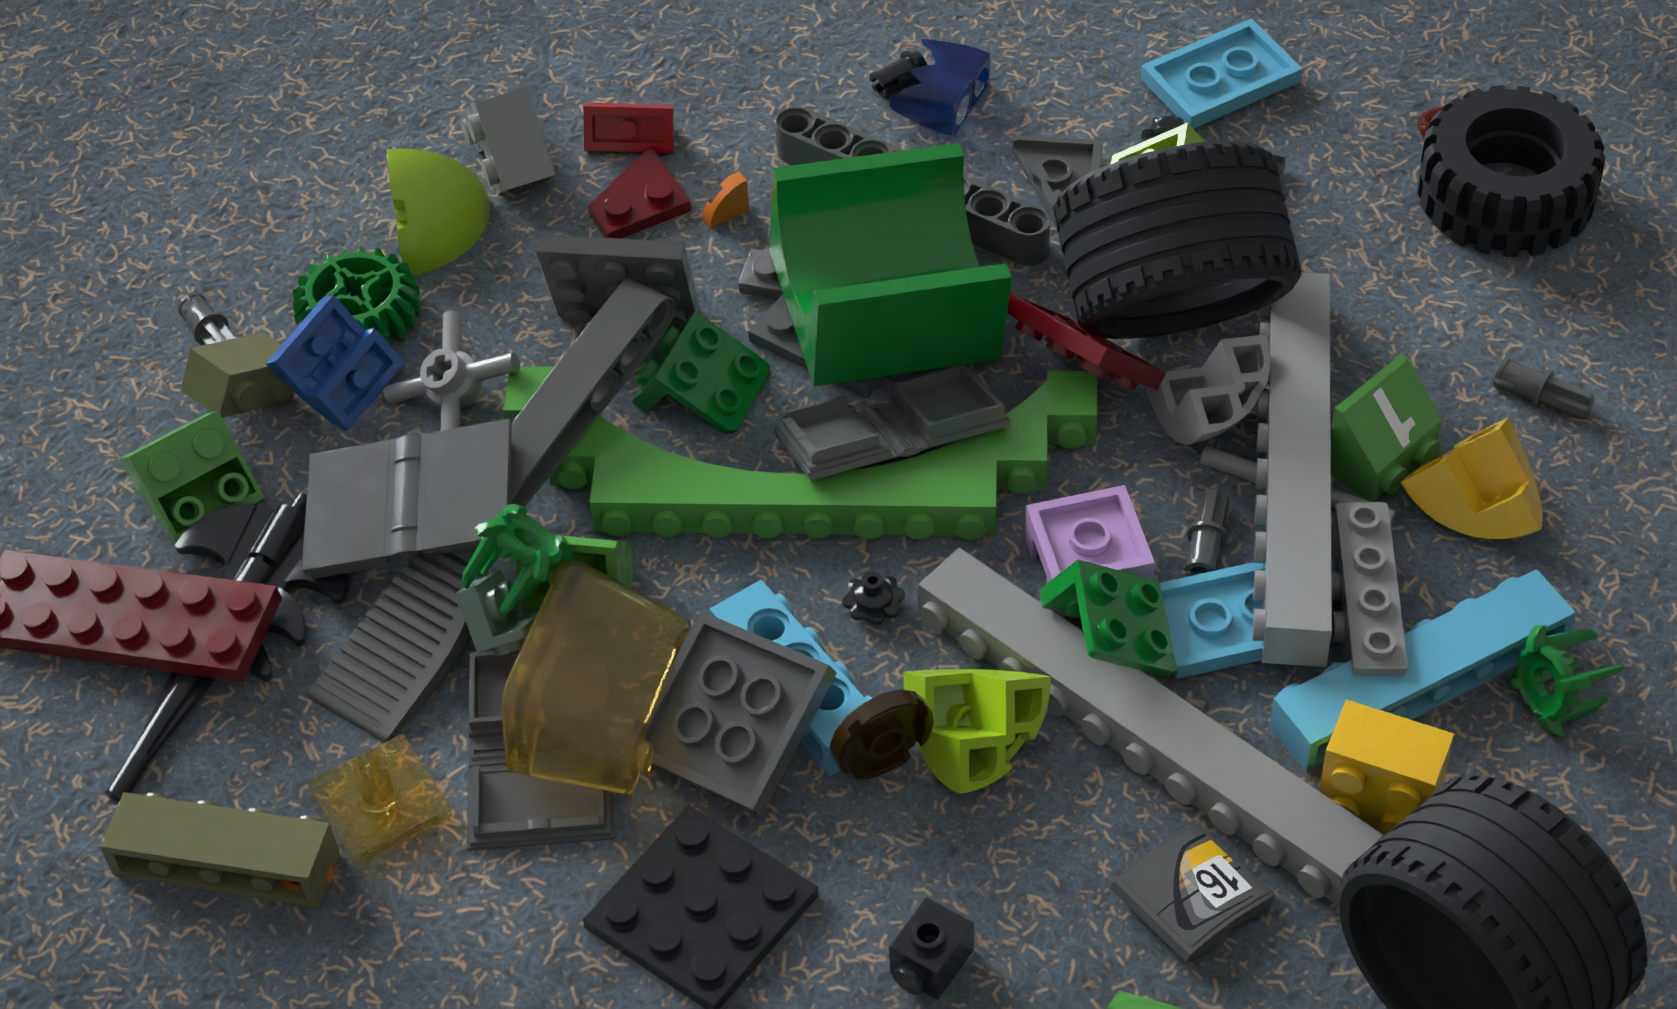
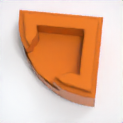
(729, 202)

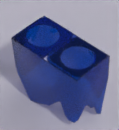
(942, 84)

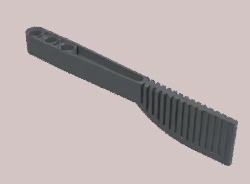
(419, 623)

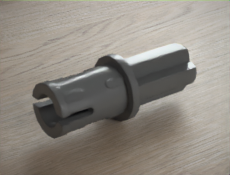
(206, 323)
(1543, 388)
(1207, 533)

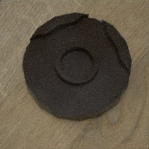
(881, 733)

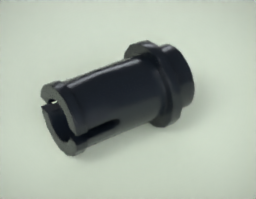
(897, 73)

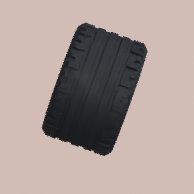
(1176, 239)
(1491, 907)

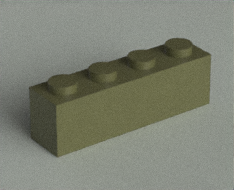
(220, 848)

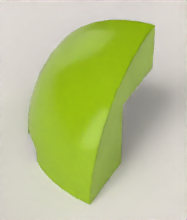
(436, 206)
(978, 721)

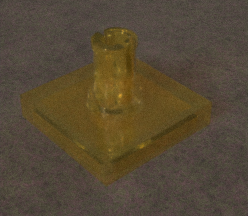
(379, 800)

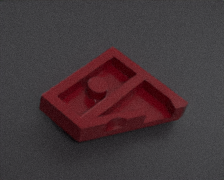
(638, 199)

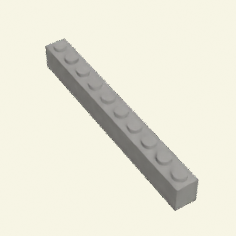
(1296, 480)
(1149, 726)

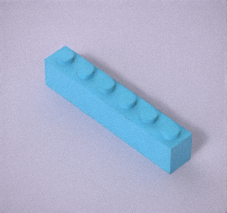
(1443, 658)

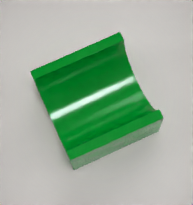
(884, 265)

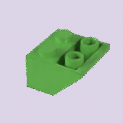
(191, 474)

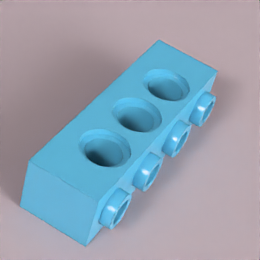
(772, 617)

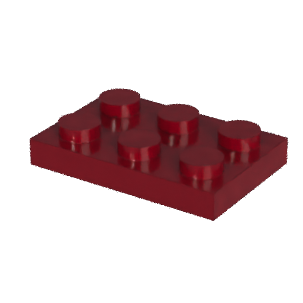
(1094, 353)

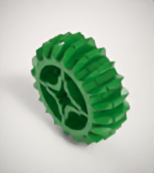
(369, 285)

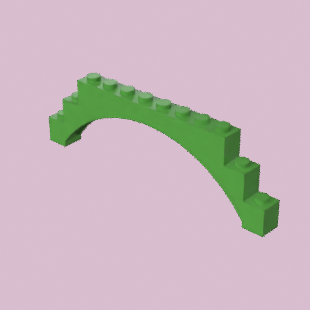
(919, 497)

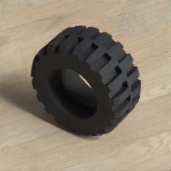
(1502, 208)

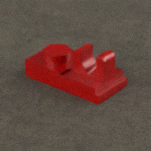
(628, 127)

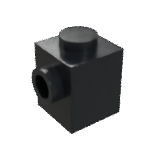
(930, 949)

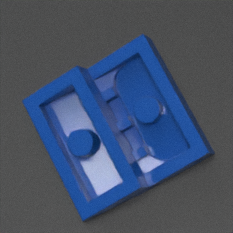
(335, 363)

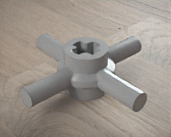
(451, 375)

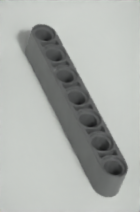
(994, 217)

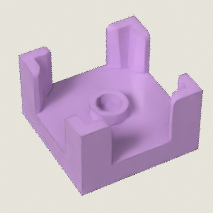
(1091, 528)

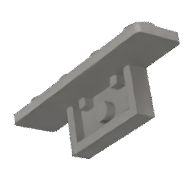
(1367, 591)

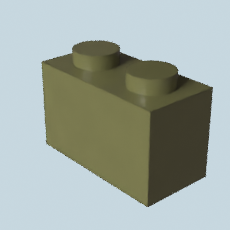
(234, 375)

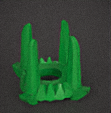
(501, 539)
(1545, 660)

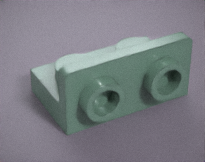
(486, 626)

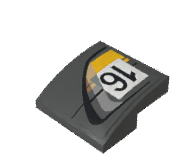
(1192, 892)

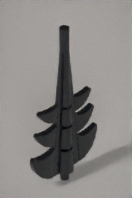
(255, 548)

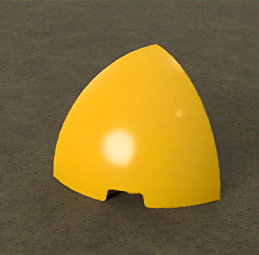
(1481, 486)

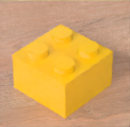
(1383, 764)

